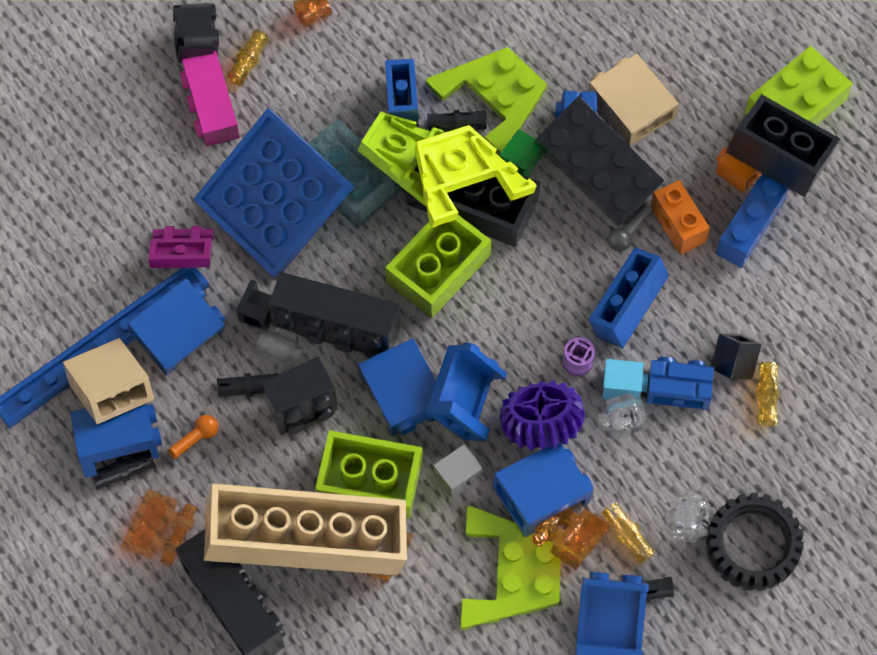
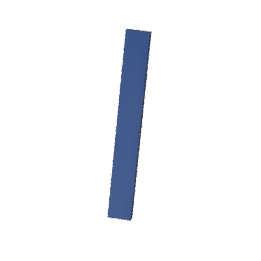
(52, 378)

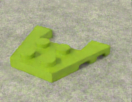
(502, 84)
(391, 148)
(525, 576)

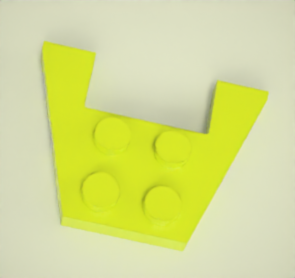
(460, 160)

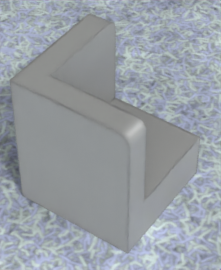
(456, 470)

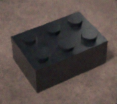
(782, 145)

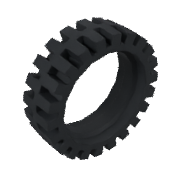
(766, 507)

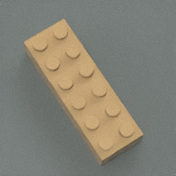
(305, 529)

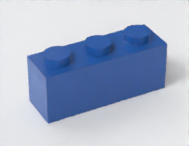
(751, 220)
(628, 297)

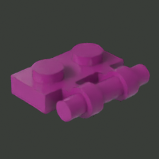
(181, 247)

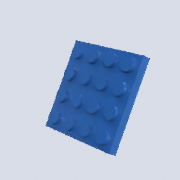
(273, 193)

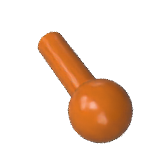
(204, 427)

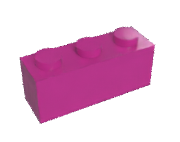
(209, 99)

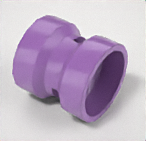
(578, 363)

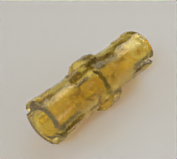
(248, 57)
(767, 394)
(628, 532)

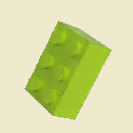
(806, 87)
(438, 263)
(369, 468)

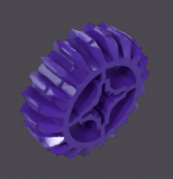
(542, 415)

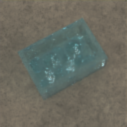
(371, 184)

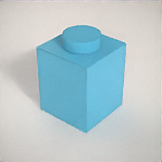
(623, 378)

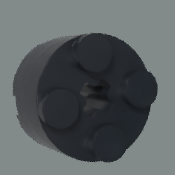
(195, 30)

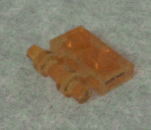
(150, 525)
(577, 540)

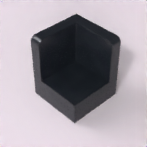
(254, 307)
(736, 356)

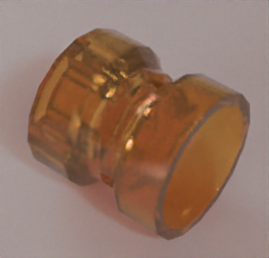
(310, 9)

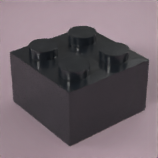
(300, 396)

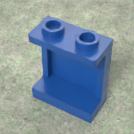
(176, 325)
(400, 386)
(463, 391)
(115, 437)
(541, 487)
(611, 615)

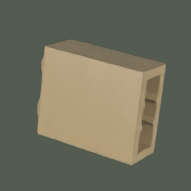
(633, 99)
(108, 381)

